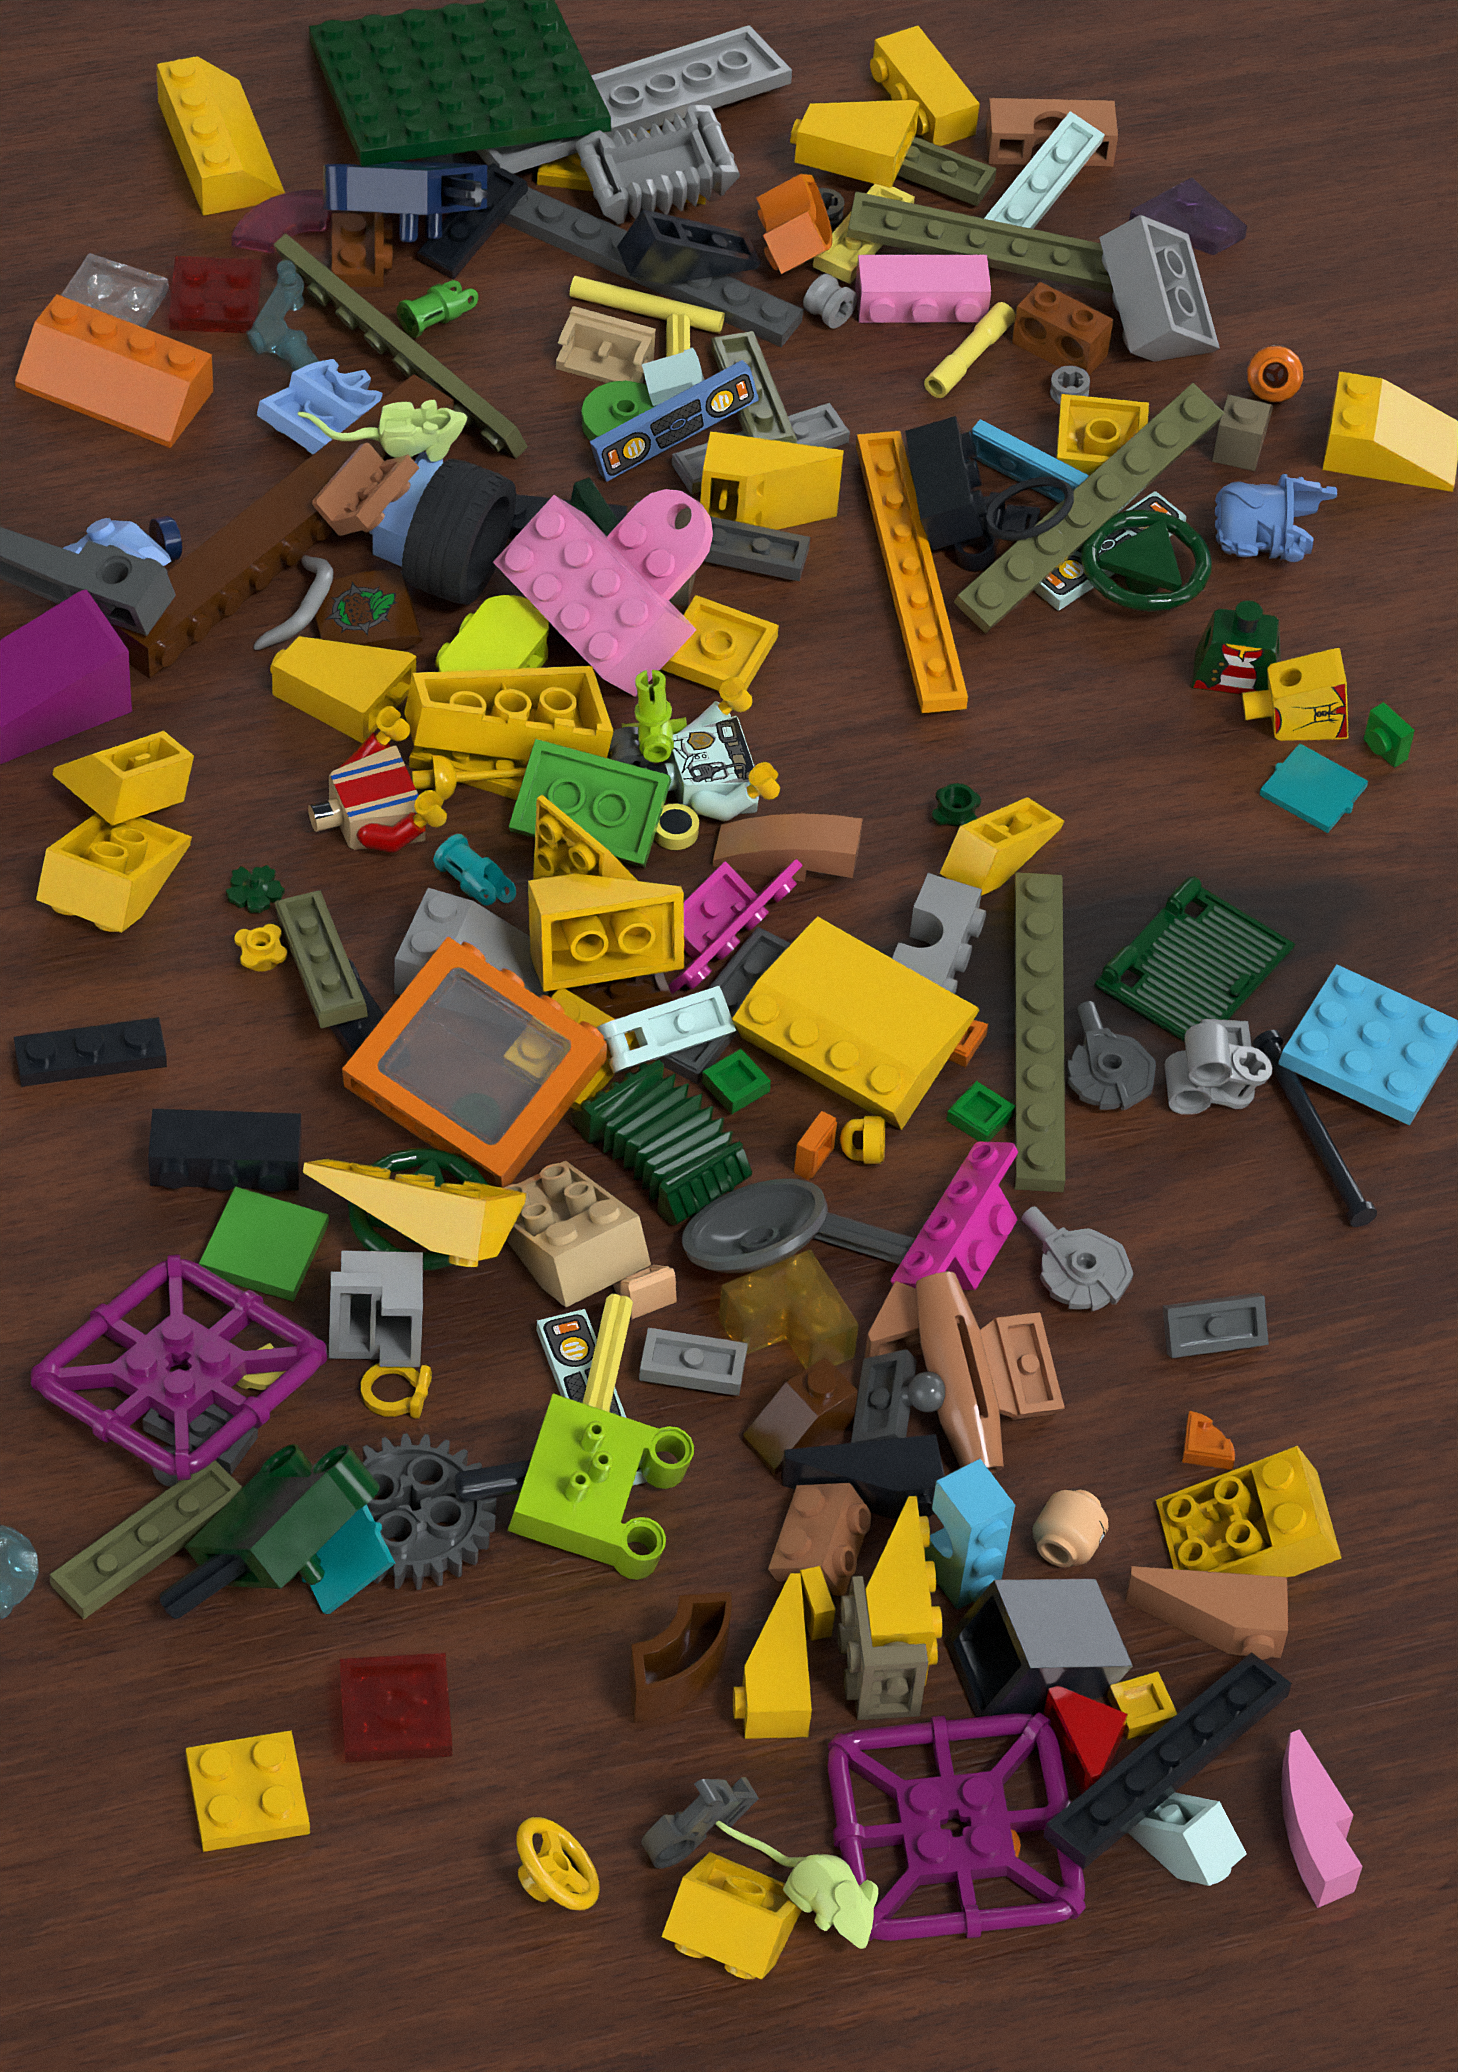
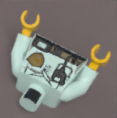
(713, 763)

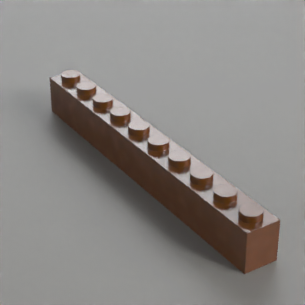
(256, 544)

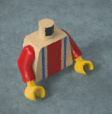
(375, 795)

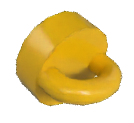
(873, 1139)

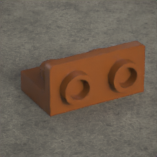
(360, 249)

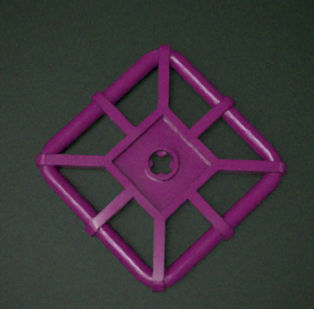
(180, 1394)
(973, 1798)

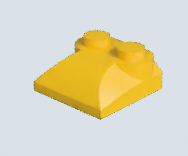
(1096, 429)

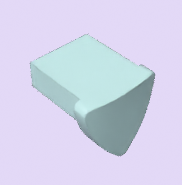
(672, 375)

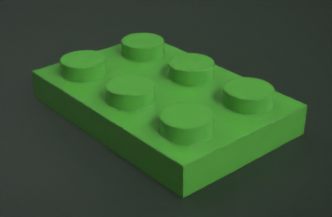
(603, 796)

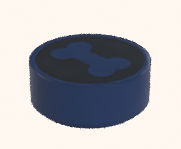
(167, 535)

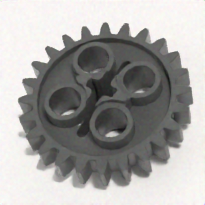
(416, 1509)

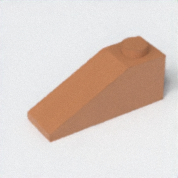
(1219, 1608)

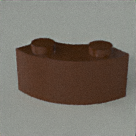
(682, 1659)

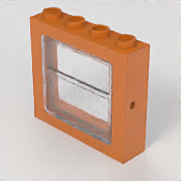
(475, 1062)

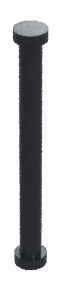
(1360, 1211)

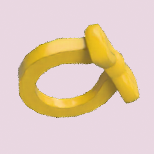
(407, 1405)

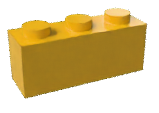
(917, 71)

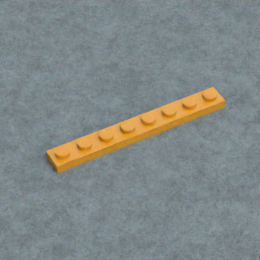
(911, 573)

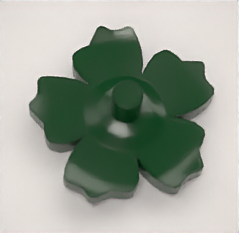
(254, 889)

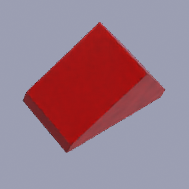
(1085, 1732)

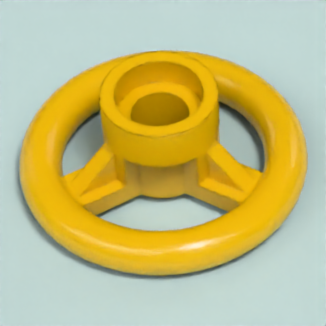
(550, 1871)

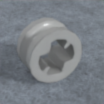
(1069, 377)

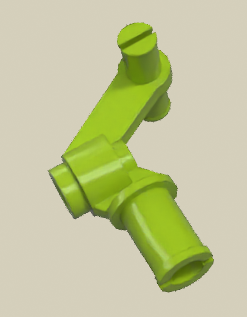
(653, 718)

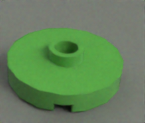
(612, 406)

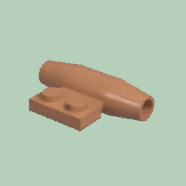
(984, 1370)

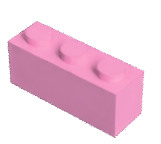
(922, 288)

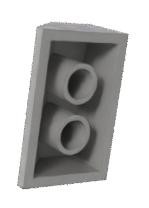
(1158, 290)

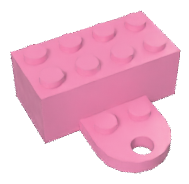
(616, 588)

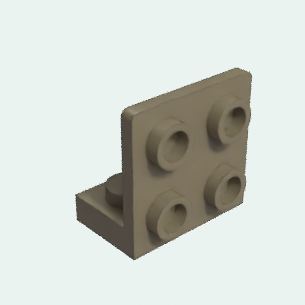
(880, 1679)

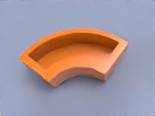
(794, 223)

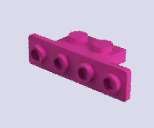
(719, 911)
(967, 1221)

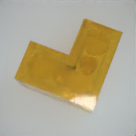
(790, 1303)

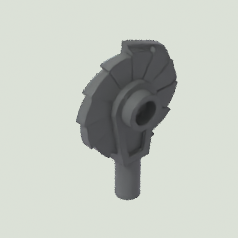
(1109, 1066)

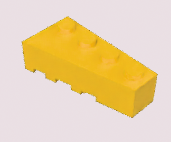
(507, 710)

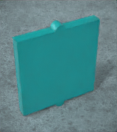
(1313, 788)
(351, 1560)

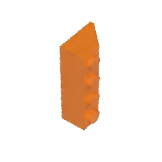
(115, 371)

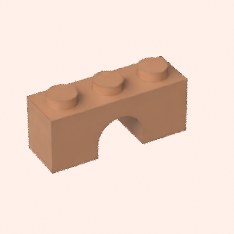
(1020, 124)

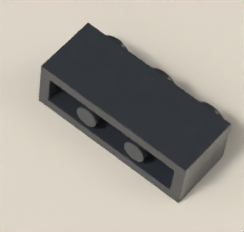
(946, 482)
(225, 1149)

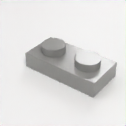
(693, 1361)

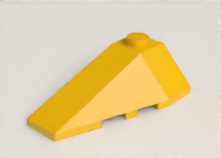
(453, 1219)

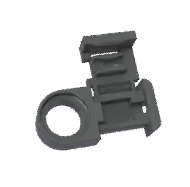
(680, 1834)

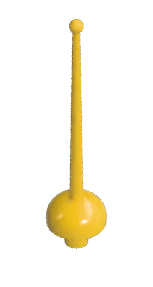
(444, 777)

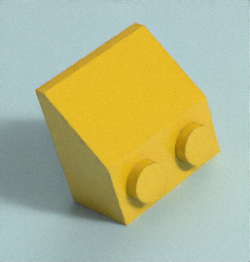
(731, 1917)

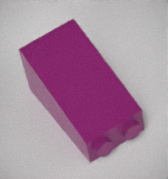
(61, 677)

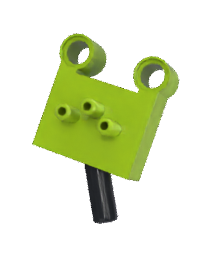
(582, 1481)

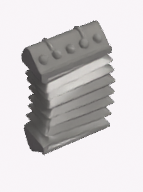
(658, 166)

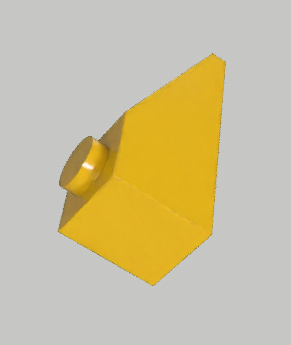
(999, 844)
(776, 1675)

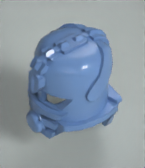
(1263, 517)

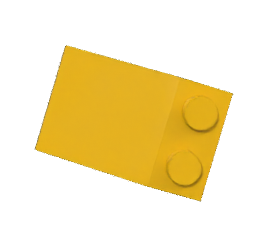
(1389, 435)
(110, 870)
(603, 929)

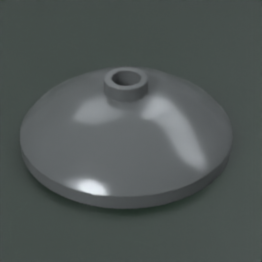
(755, 1226)

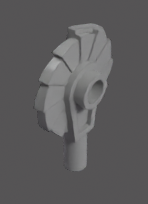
(1080, 1264)

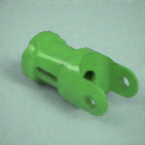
(436, 306)

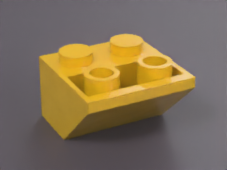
(130, 777)

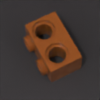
(1061, 329)

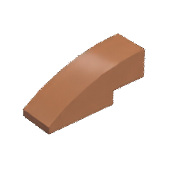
(773, 841)

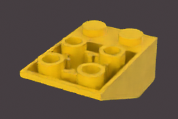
(769, 481)
(568, 849)
(1252, 1520)
(902, 1585)

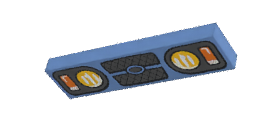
(674, 420)

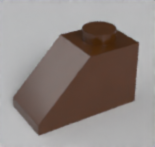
(803, 1414)

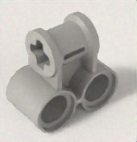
(1213, 1071)

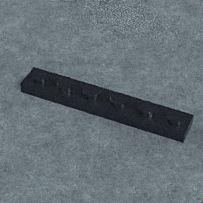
(1166, 1760)

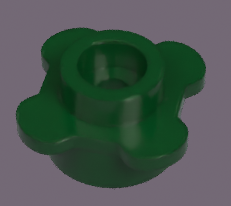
(956, 805)

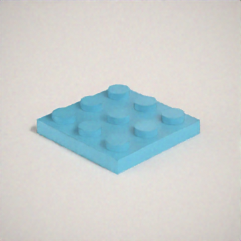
(1372, 1044)

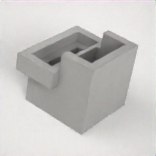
(377, 1307)

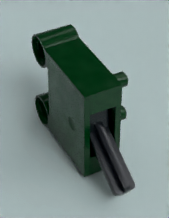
(274, 1526)

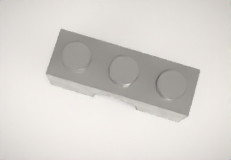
(944, 918)

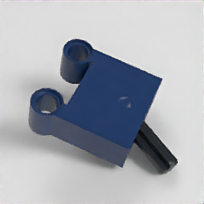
(407, 189)

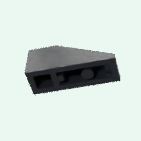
(681, 250)
(878, 1470)

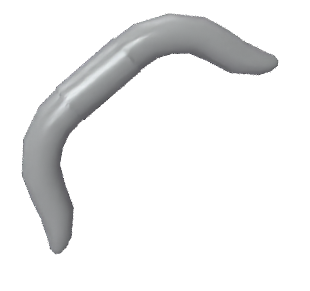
(308, 607)

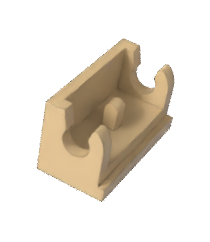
(604, 347)

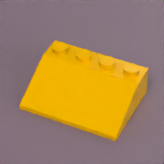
(854, 1021)

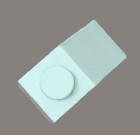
(1191, 1838)

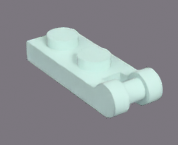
(668, 1028)

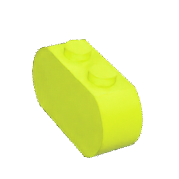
(500, 635)

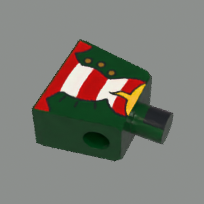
(1237, 650)

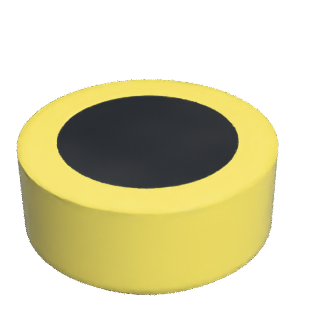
(677, 827)

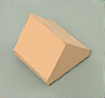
(648, 1289)

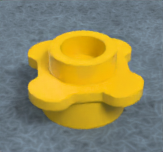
(261, 957)

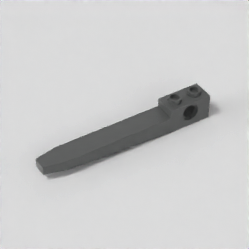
(125, 587)

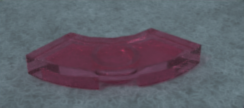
(281, 214)

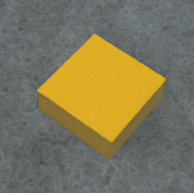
(817, 1603)
(1144, 1702)

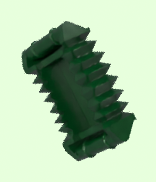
(665, 1139)

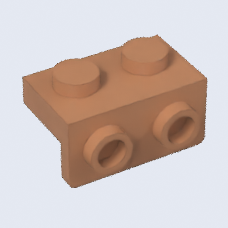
(363, 489)
(822, 1530)

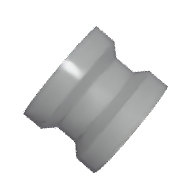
(830, 300)

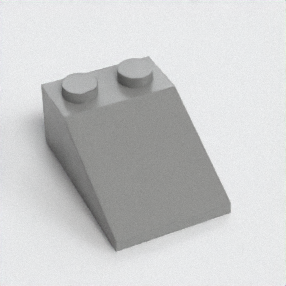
(463, 921)

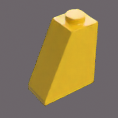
(857, 138)
(342, 682)

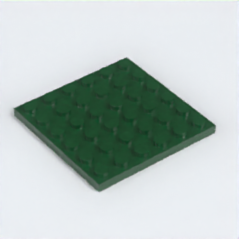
(457, 79)

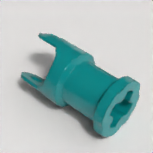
(476, 874)

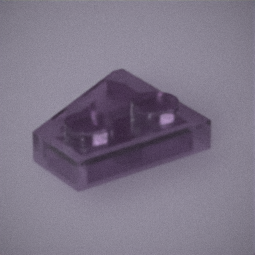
(1197, 213)

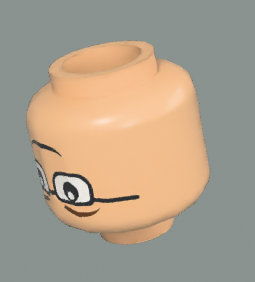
(1070, 1528)

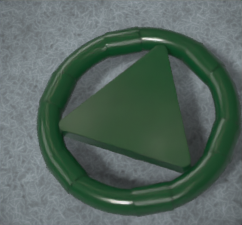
(1146, 561)
(431, 1162)

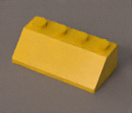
(216, 136)

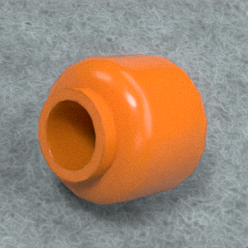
(1277, 389)

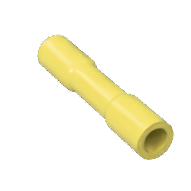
(955, 366)

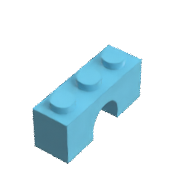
(975, 1534)

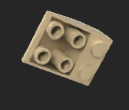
(575, 1234)

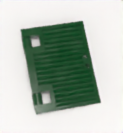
(1194, 963)

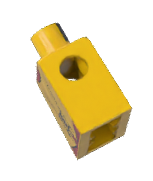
(1303, 698)

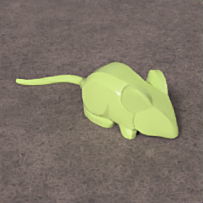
(407, 429)
(827, 1887)

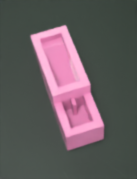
(1317, 1824)

